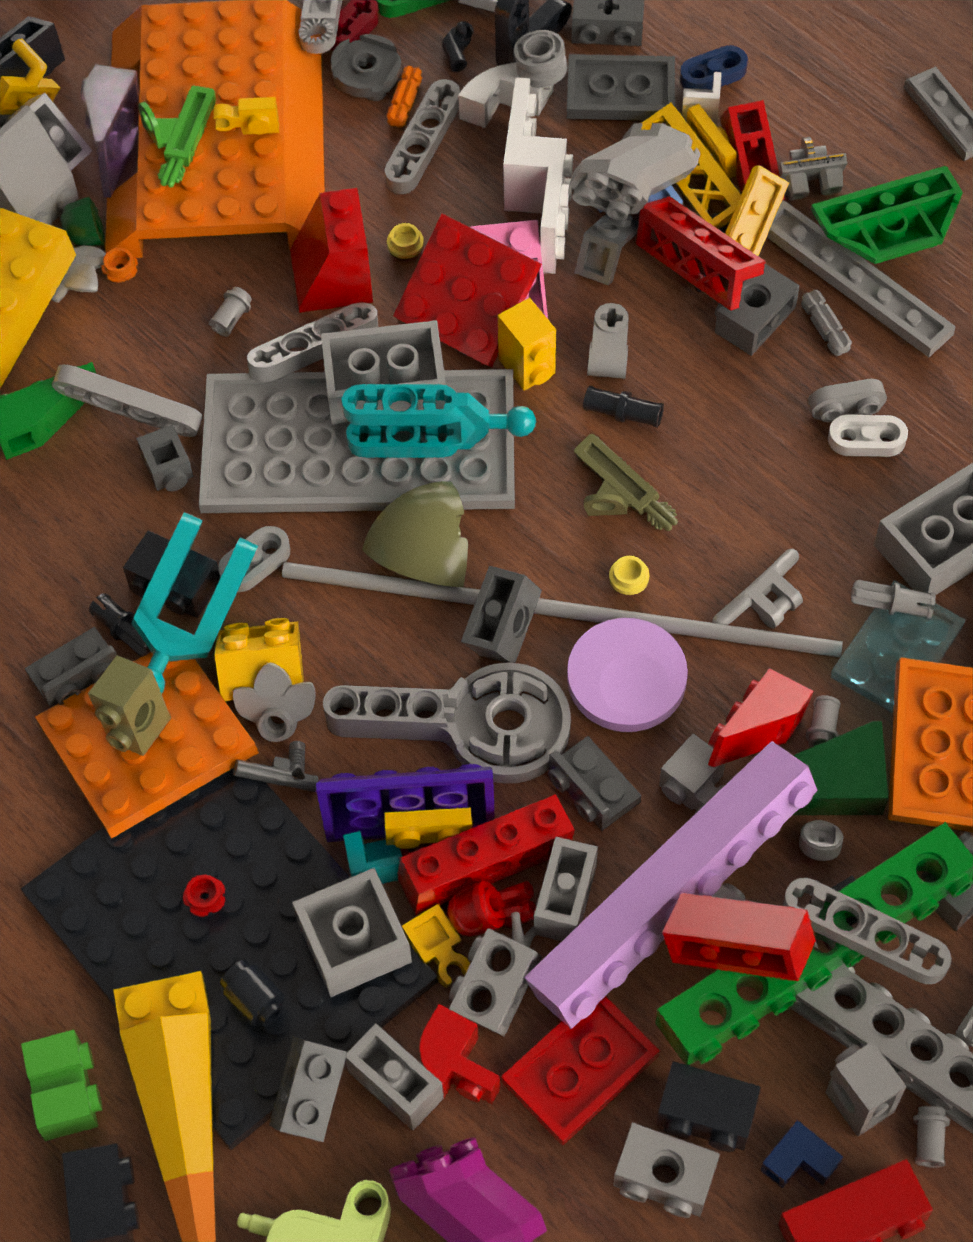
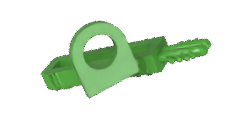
(180, 134)

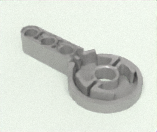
(463, 721)

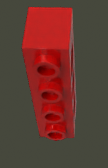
(483, 853)

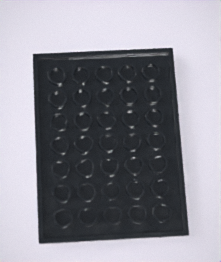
(127, 925)

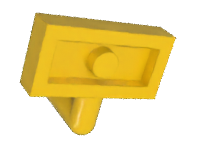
(18, 90)

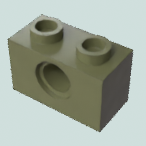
(129, 706)

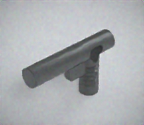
(281, 770)

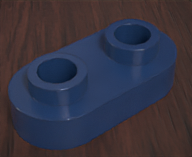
(699, 70)

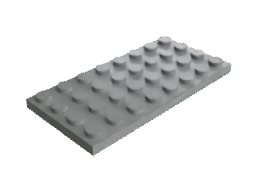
(281, 453)

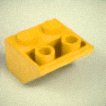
(246, 649)

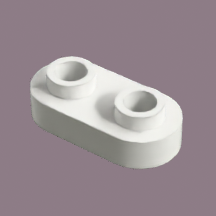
(867, 434)

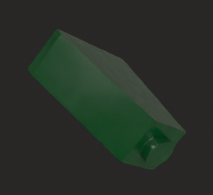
(848, 773)

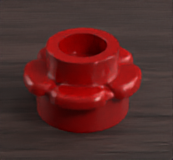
(200, 885)

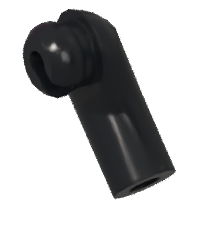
(455, 43)

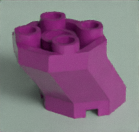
(465, 1197)

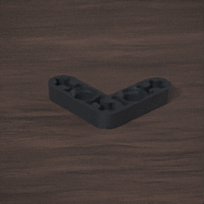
(513, 22)

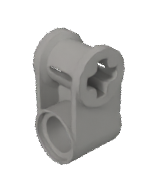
(609, 342)

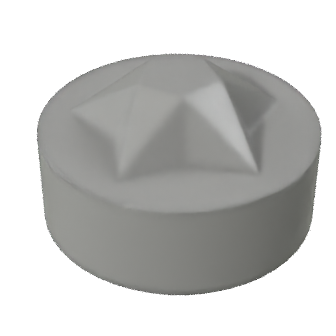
(821, 840)

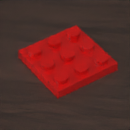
(465, 286)

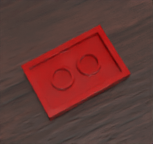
(580, 1069)

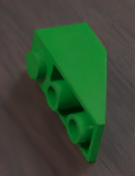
(34, 415)

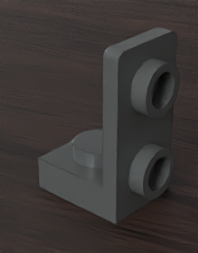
(603, 246)

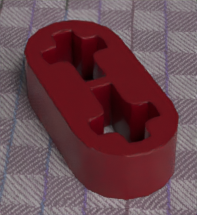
(355, 25)

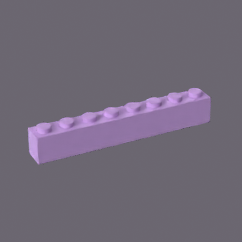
(691, 862)

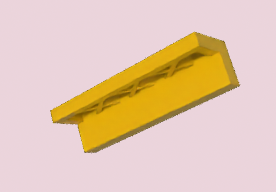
(706, 166)

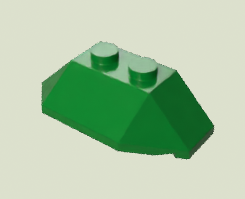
(892, 216)

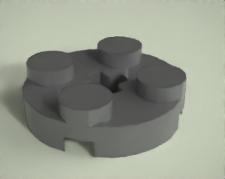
(371, 82)

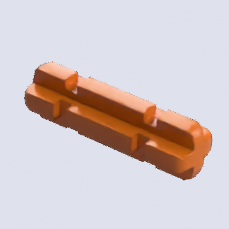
(404, 96)

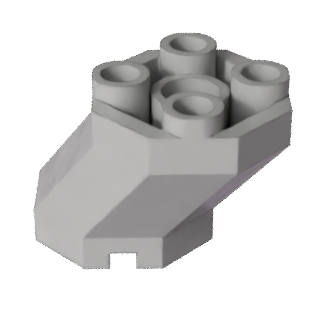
(634, 169)

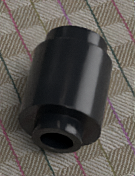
(252, 994)

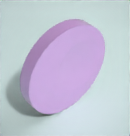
(627, 674)

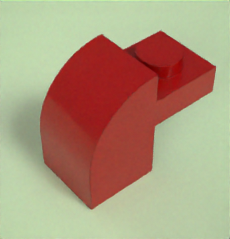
(445, 1051)

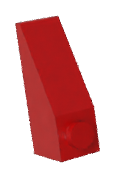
(750, 138)

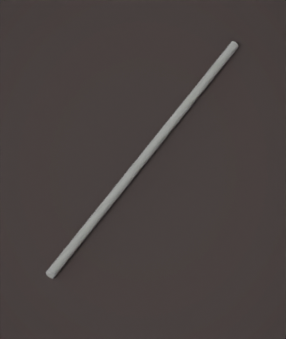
(566, 609)

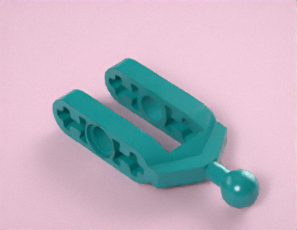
(462, 419)
(170, 642)

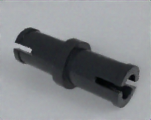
(623, 406)

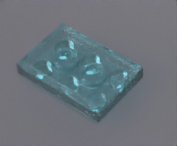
(872, 656)

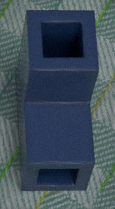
(801, 1150)

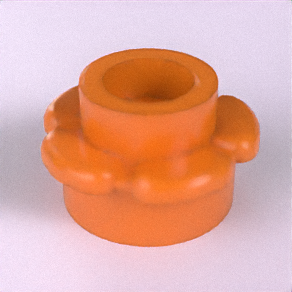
(119, 258)

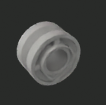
(541, 58)

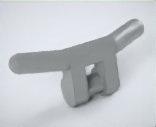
(755, 594)

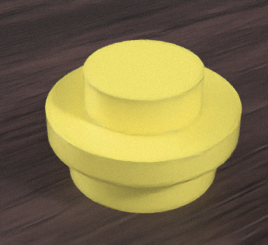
(405, 241)
(629, 575)

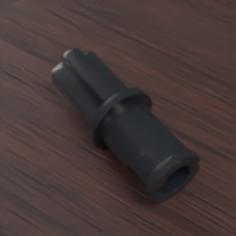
(119, 623)

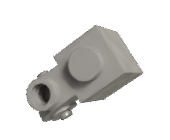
(688, 777)

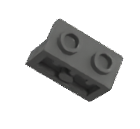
(71, 667)
(593, 782)

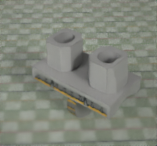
(812, 164)

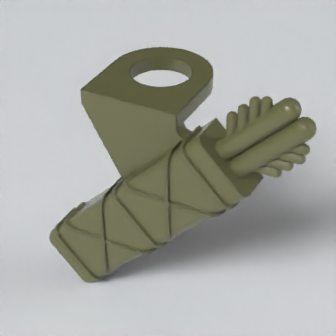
(621, 487)

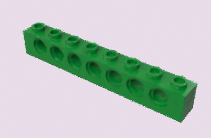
(936, 852)

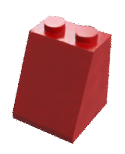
(332, 254)

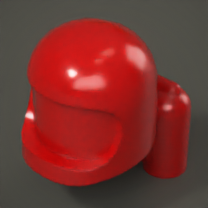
(484, 907)

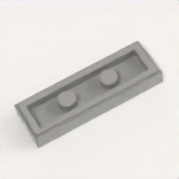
(944, 109)

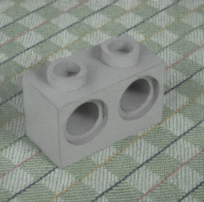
(505, 986)

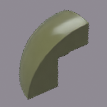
(422, 535)

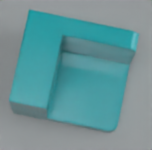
(372, 855)

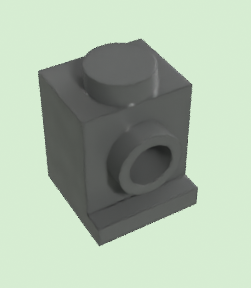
(165, 459)

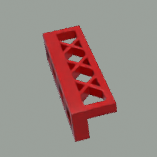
(697, 240)

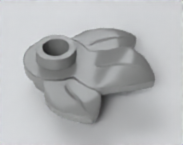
(81, 273)
(275, 696)

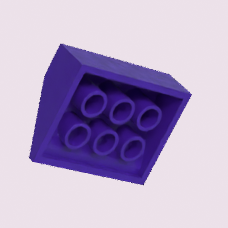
(359, 802)

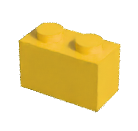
(527, 344)

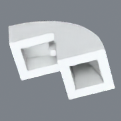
(489, 89)

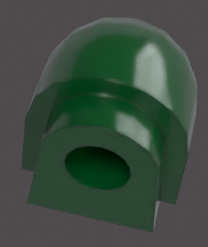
(83, 223)

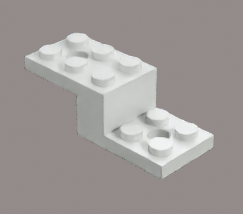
(537, 175)

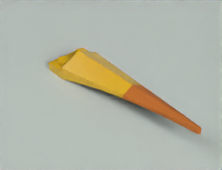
(169, 1055)

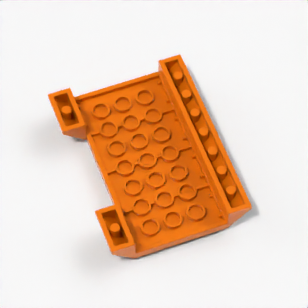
(234, 178)

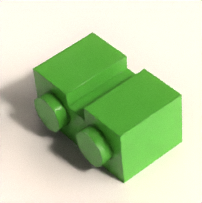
(61, 1085)

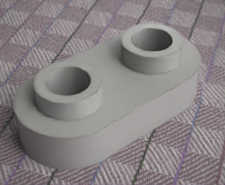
(849, 398)
(262, 563)

